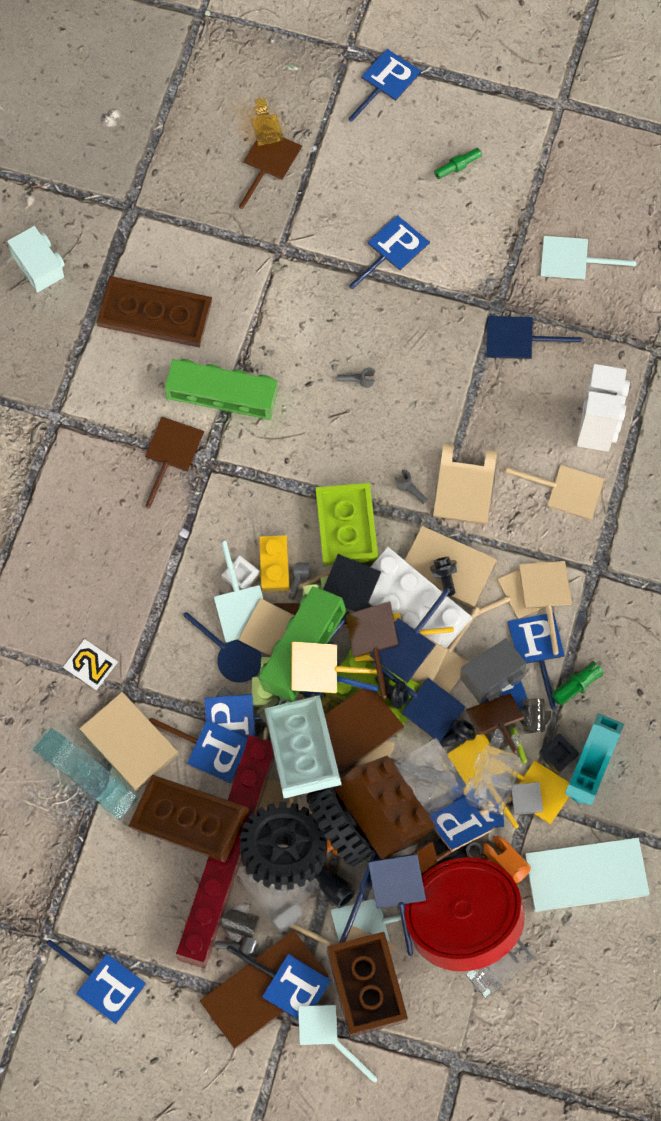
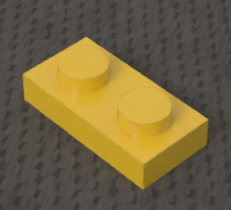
(274, 563)

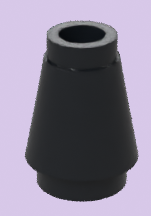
(334, 887)

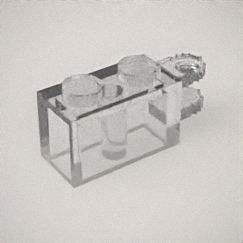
(493, 776)

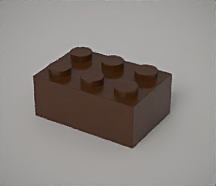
(384, 806)
(367, 984)

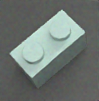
(36, 259)

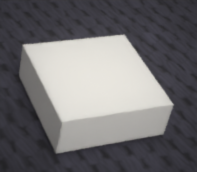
(244, 573)

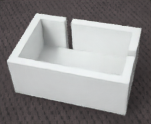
(603, 408)

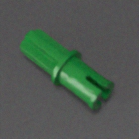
(577, 683)

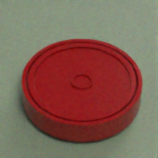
(468, 914)

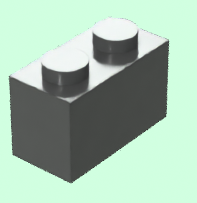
(493, 671)

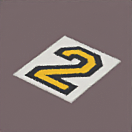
(90, 664)

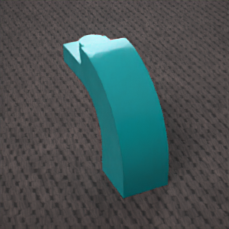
(594, 759)

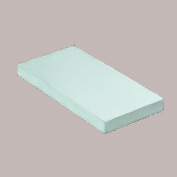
(302, 747)
(587, 874)

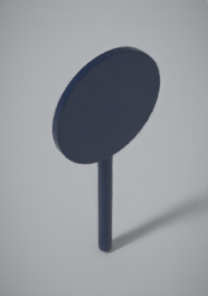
(236, 659)

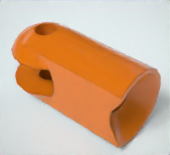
(509, 859)

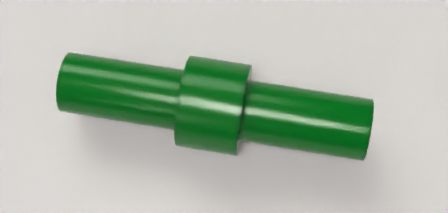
(457, 163)

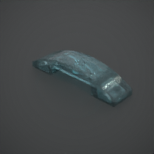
(86, 773)

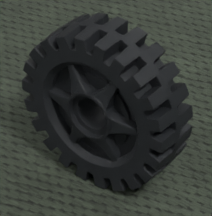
(339, 826)
(277, 864)

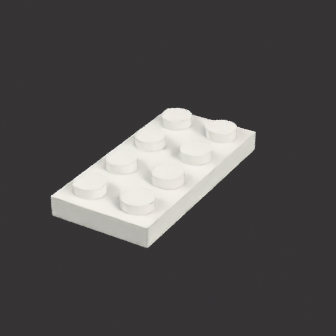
(414, 596)

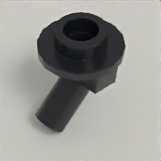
(443, 568)
(396, 694)
(462, 732)

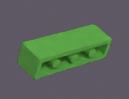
(221, 388)
(313, 623)

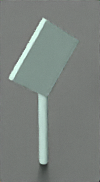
(319, 1026)

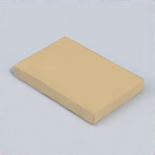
(472, 565)
(129, 741)

